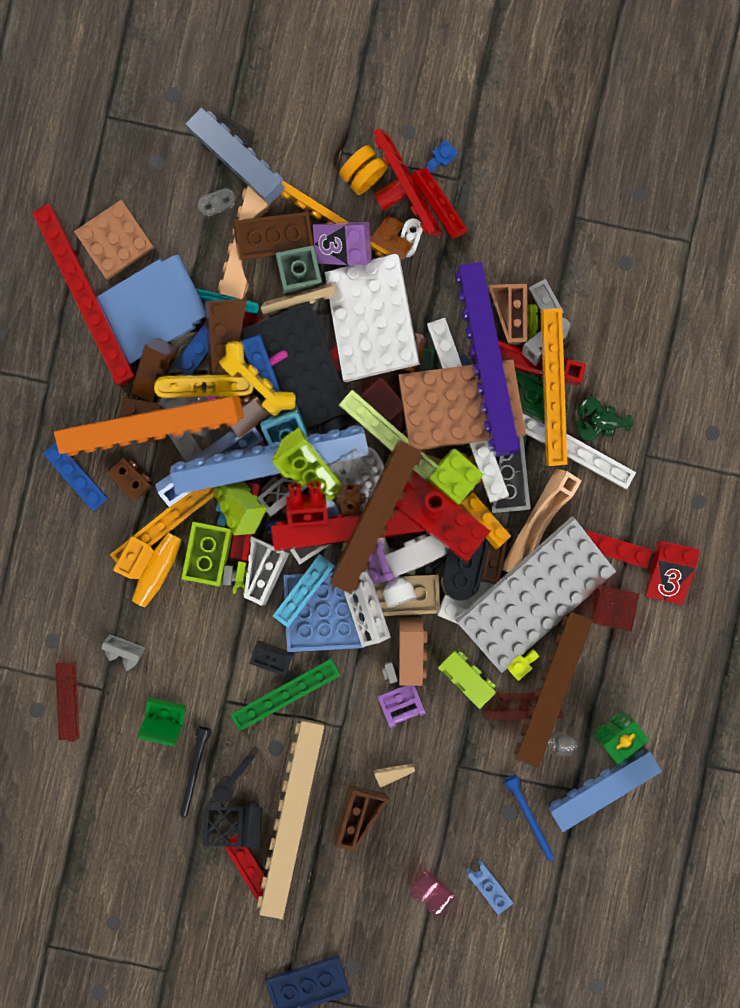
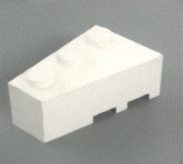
(415, 554)
(263, 570)

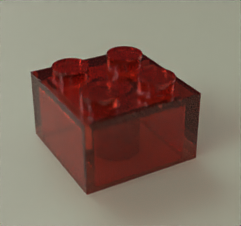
(383, 399)
(614, 608)

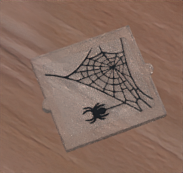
(352, 468)

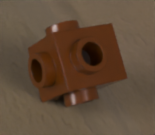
(351, 499)

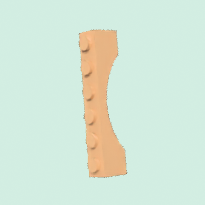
(234, 280)
(556, 493)

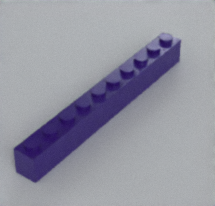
(487, 359)

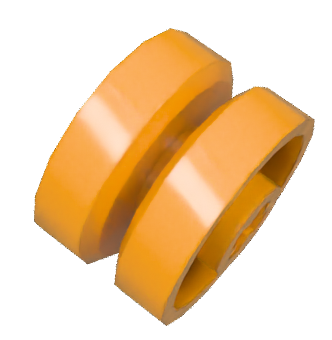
(363, 170)

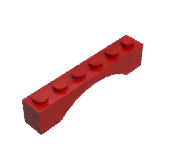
(572, 369)

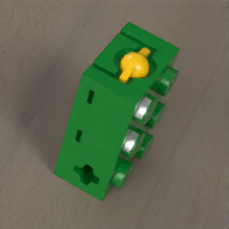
(620, 737)

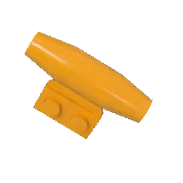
(148, 566)

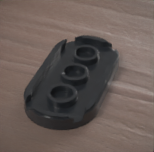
(462, 579)

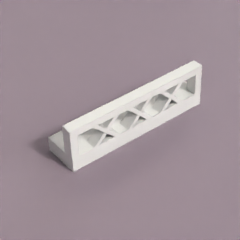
(371, 609)

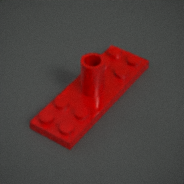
(403, 186)
(447, 523)

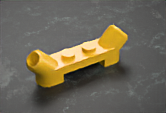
(234, 362)

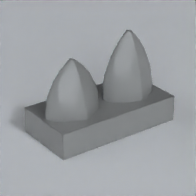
(127, 650)

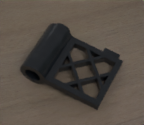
(227, 784)
(248, 824)

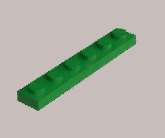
(285, 694)

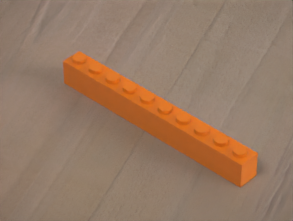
(150, 424)

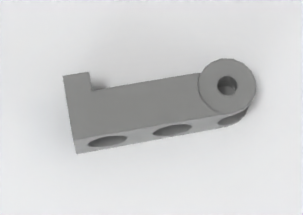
(533, 348)

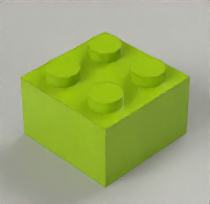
(455, 476)

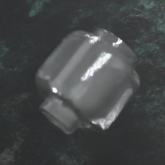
(562, 744)

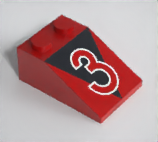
(671, 572)

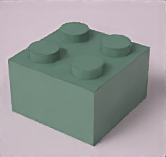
(298, 270)

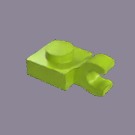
(241, 574)

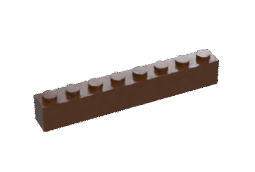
(375, 516)
(553, 689)

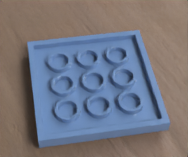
(323, 621)

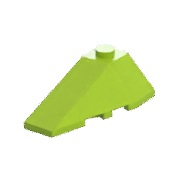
(303, 463)

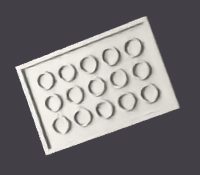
(372, 318)

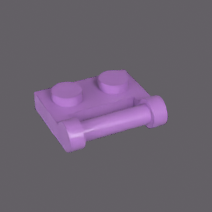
(378, 567)
(398, 699)

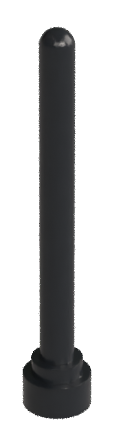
(202, 734)

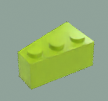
(239, 507)
(468, 678)

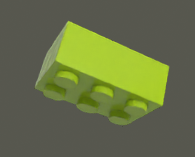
(207, 554)

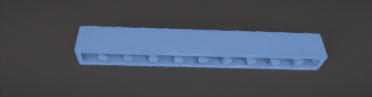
(257, 461)

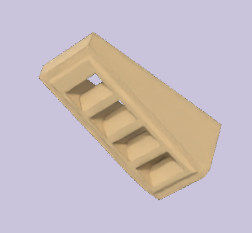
(388, 775)

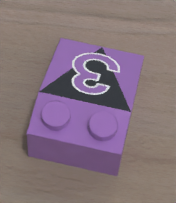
(342, 243)

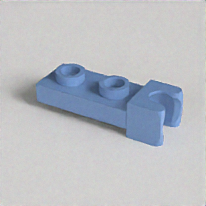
(490, 888)

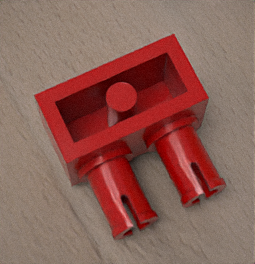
(307, 508)

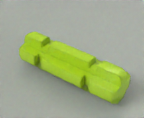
(532, 320)

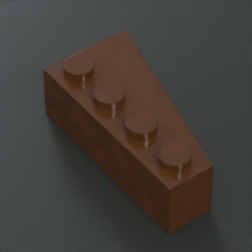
(223, 325)

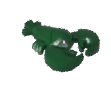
(601, 420)

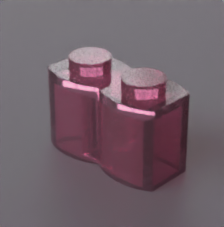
(432, 893)

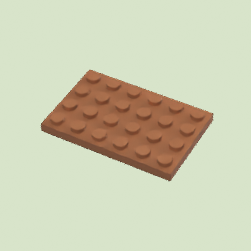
(445, 406)

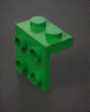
(162, 722)

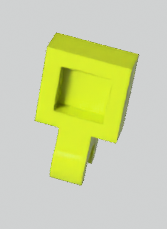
(520, 665)

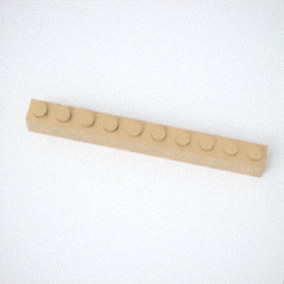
(291, 819)

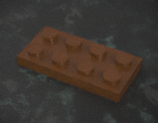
(272, 235)

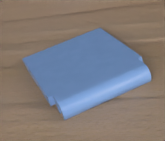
(152, 306)

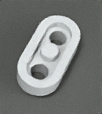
(412, 237)

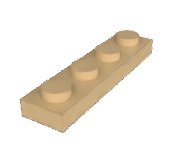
(291, 301)

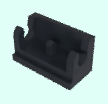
(271, 658)

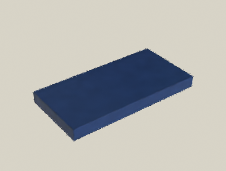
(308, 985)

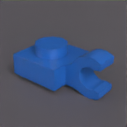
(442, 155)

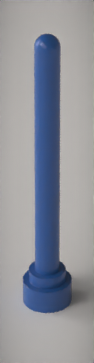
(513, 784)

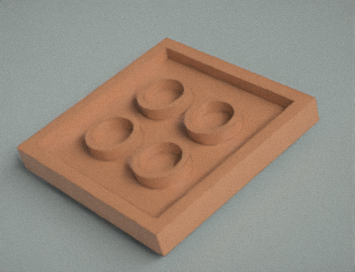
(114, 239)

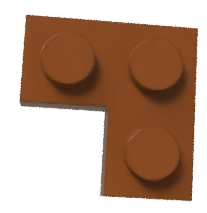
(388, 238)

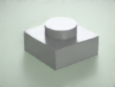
(229, 575)
(389, 672)

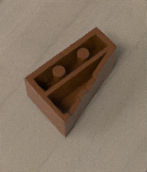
(154, 363)

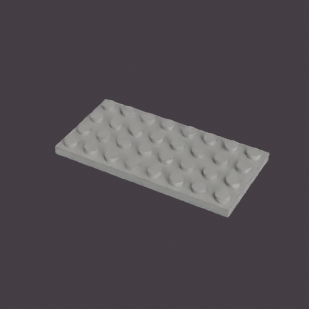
(536, 594)

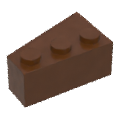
(357, 815)

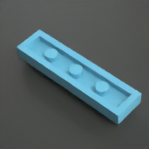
(303, 590)

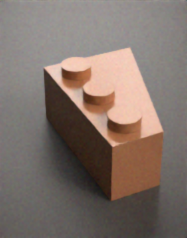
(512, 309)
(411, 651)

